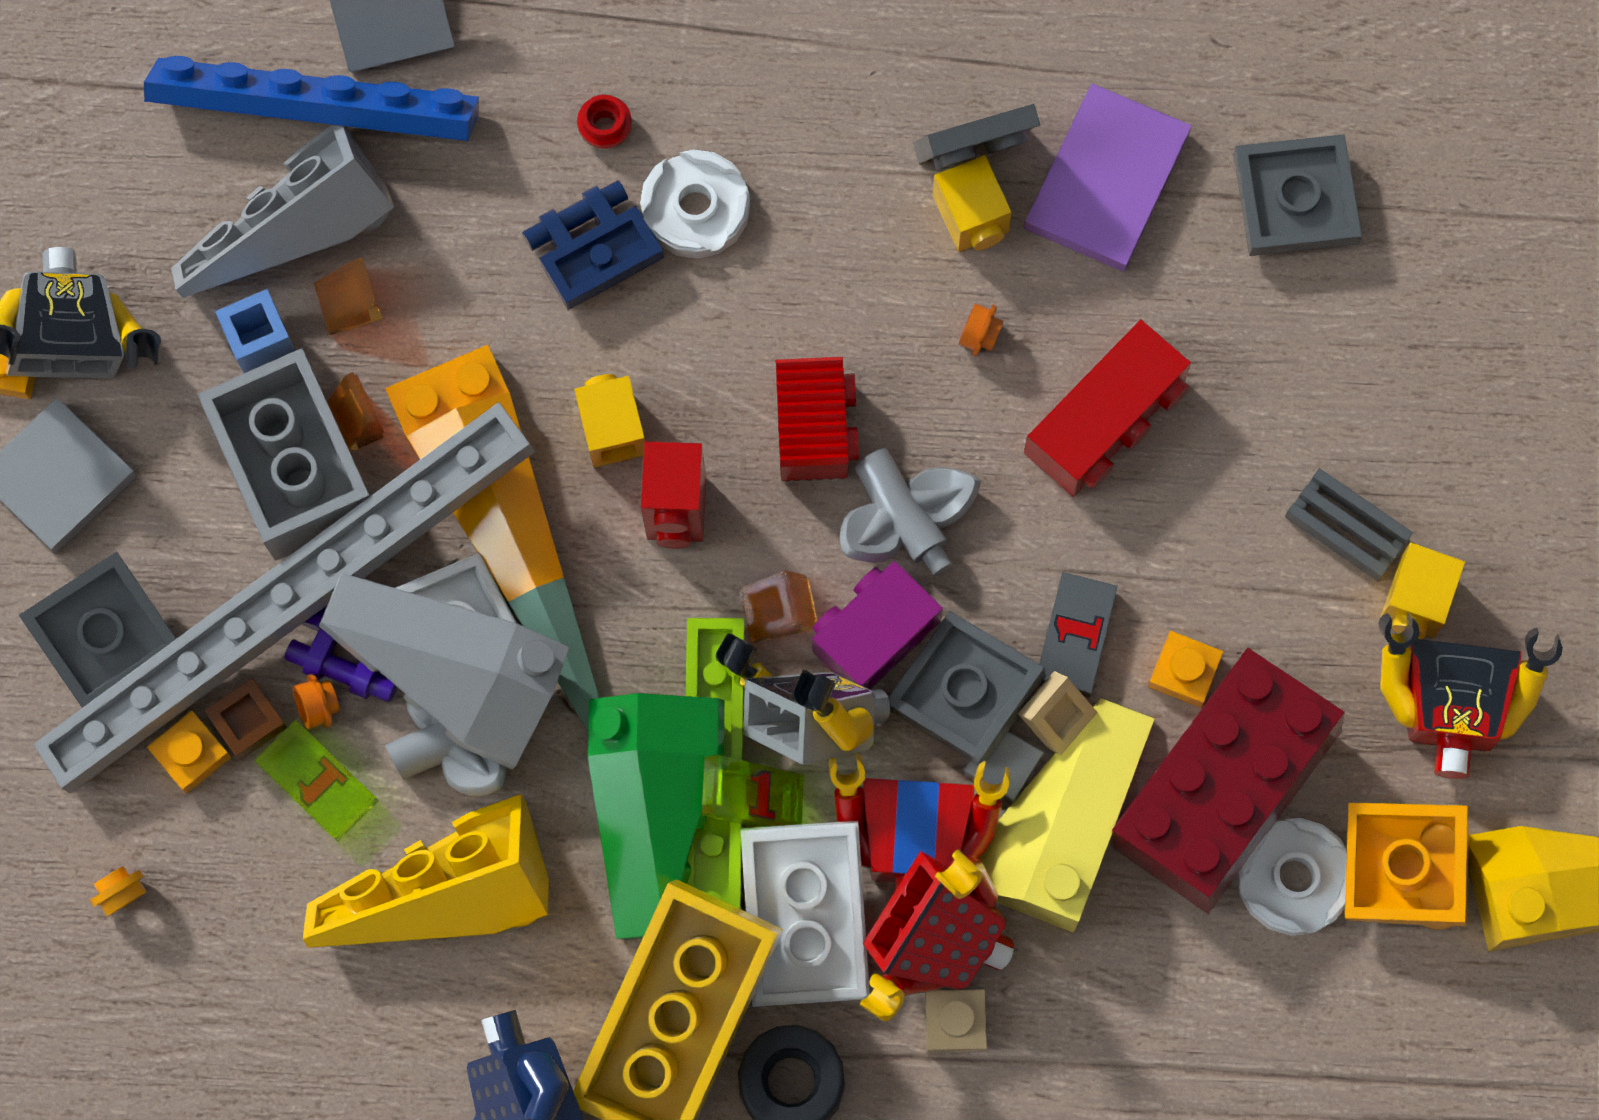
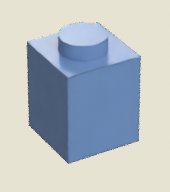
(255, 331)

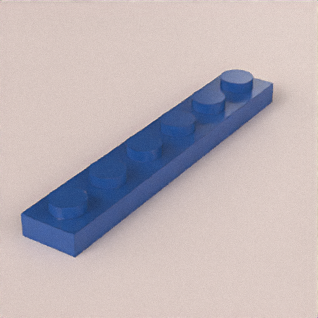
(312, 99)

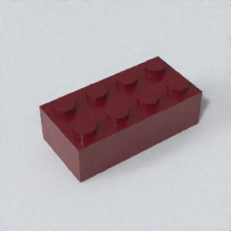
(1227, 780)

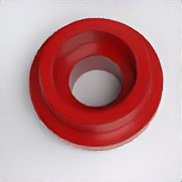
(604, 107)

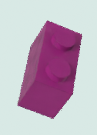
(876, 626)

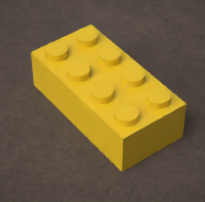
(676, 1009)

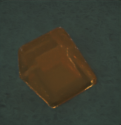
(348, 297)
(354, 413)
(778, 606)

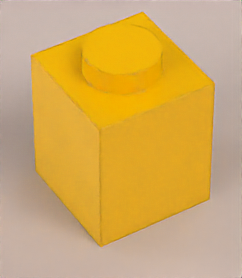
(972, 205)
(610, 419)
(1424, 588)

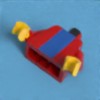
(916, 816)

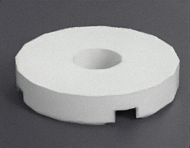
(702, 233)
(1289, 910)

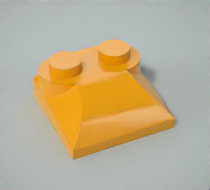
(1407, 864)

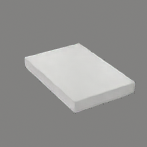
(813, 889)

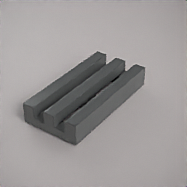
(1360, 507)

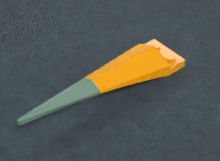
(505, 518)

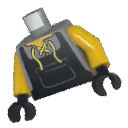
(69, 324)
(803, 713)

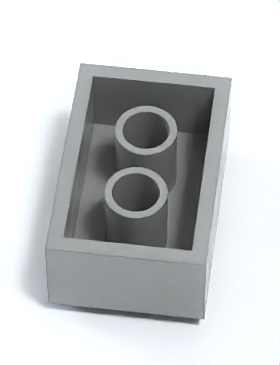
(284, 451)

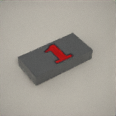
(1078, 630)

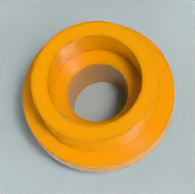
(118, 890)

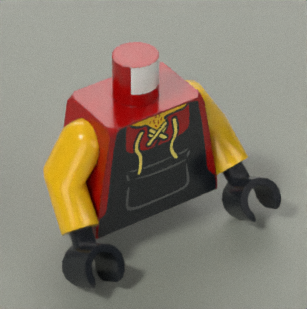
(1460, 692)

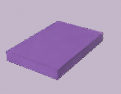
(1107, 177)

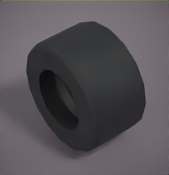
(798, 1043)

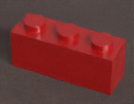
(1108, 409)

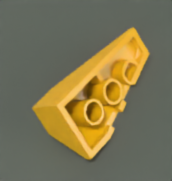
(463, 885)
(1534, 885)

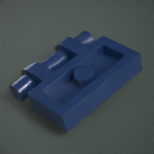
(599, 257)

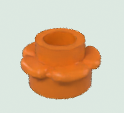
(981, 329)
(315, 702)

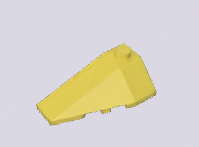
(1063, 820)

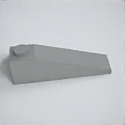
(316, 205)
(461, 666)

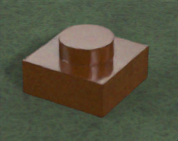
(245, 719)

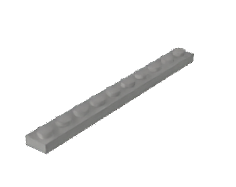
(282, 598)

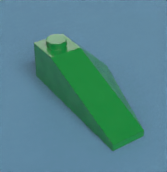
(649, 793)

